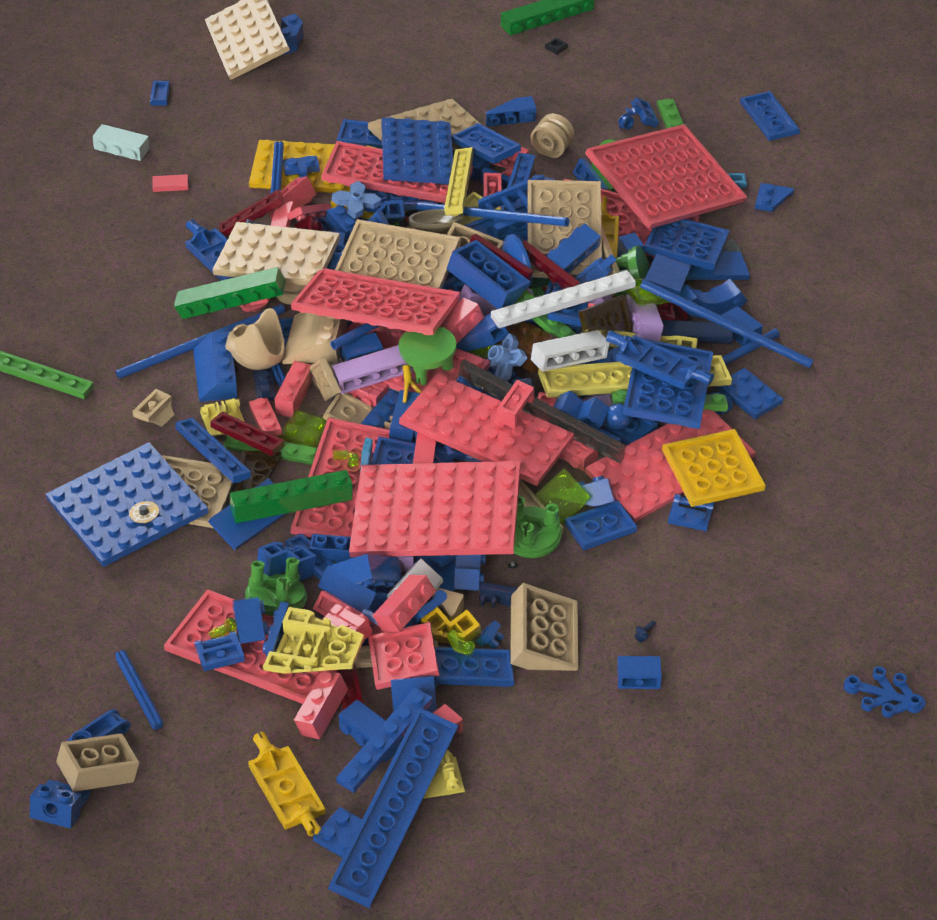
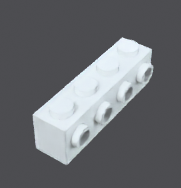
(569, 350)

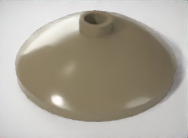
(434, 220)

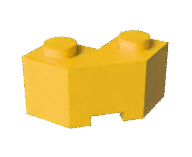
(464, 624)

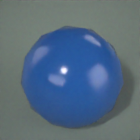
(615, 417)

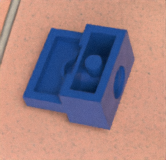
(57, 803)

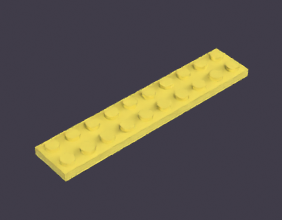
(607, 378)

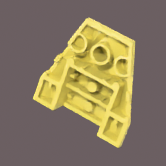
(313, 645)

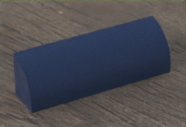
(704, 331)

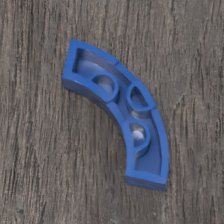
(718, 300)

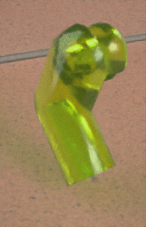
(346, 455)
(224, 629)
(460, 646)

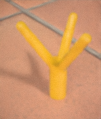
(408, 381)

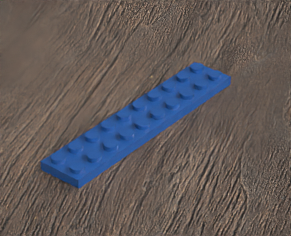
(393, 808)

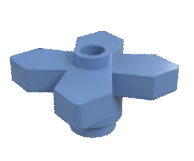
(356, 199)
(506, 357)

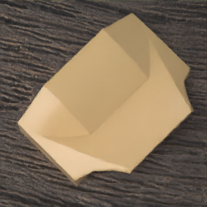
(155, 408)

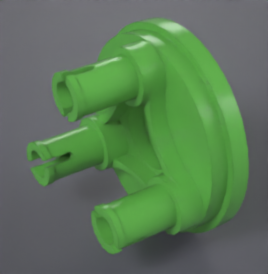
(636, 264)
(428, 352)
(536, 530)
(277, 587)

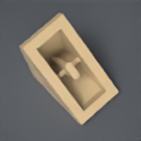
(452, 605)

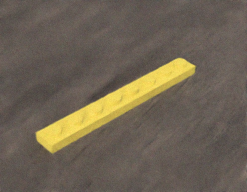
(458, 182)

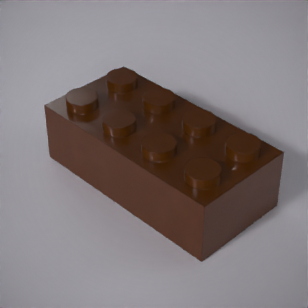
(528, 335)

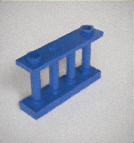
(505, 197)

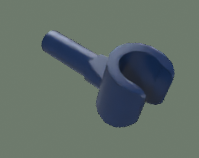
(642, 632)

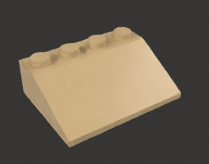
(311, 338)
(543, 630)

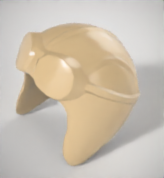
(257, 344)

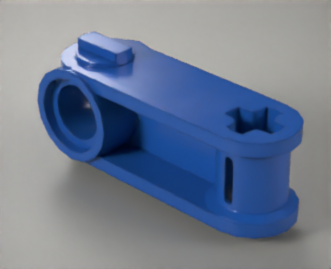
(106, 724)

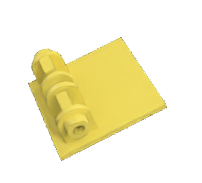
(210, 411)
(447, 778)

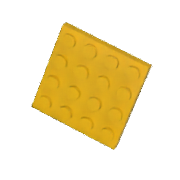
(713, 467)

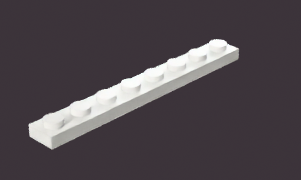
(562, 299)

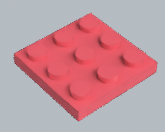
(403, 654)

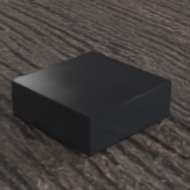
(556, 46)

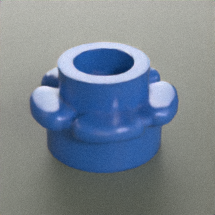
(626, 121)

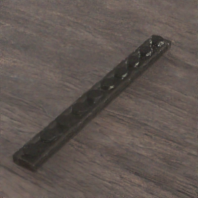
(582, 432)

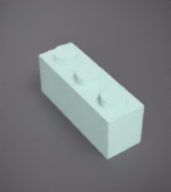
(121, 142)

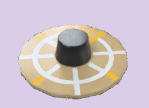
(144, 512)

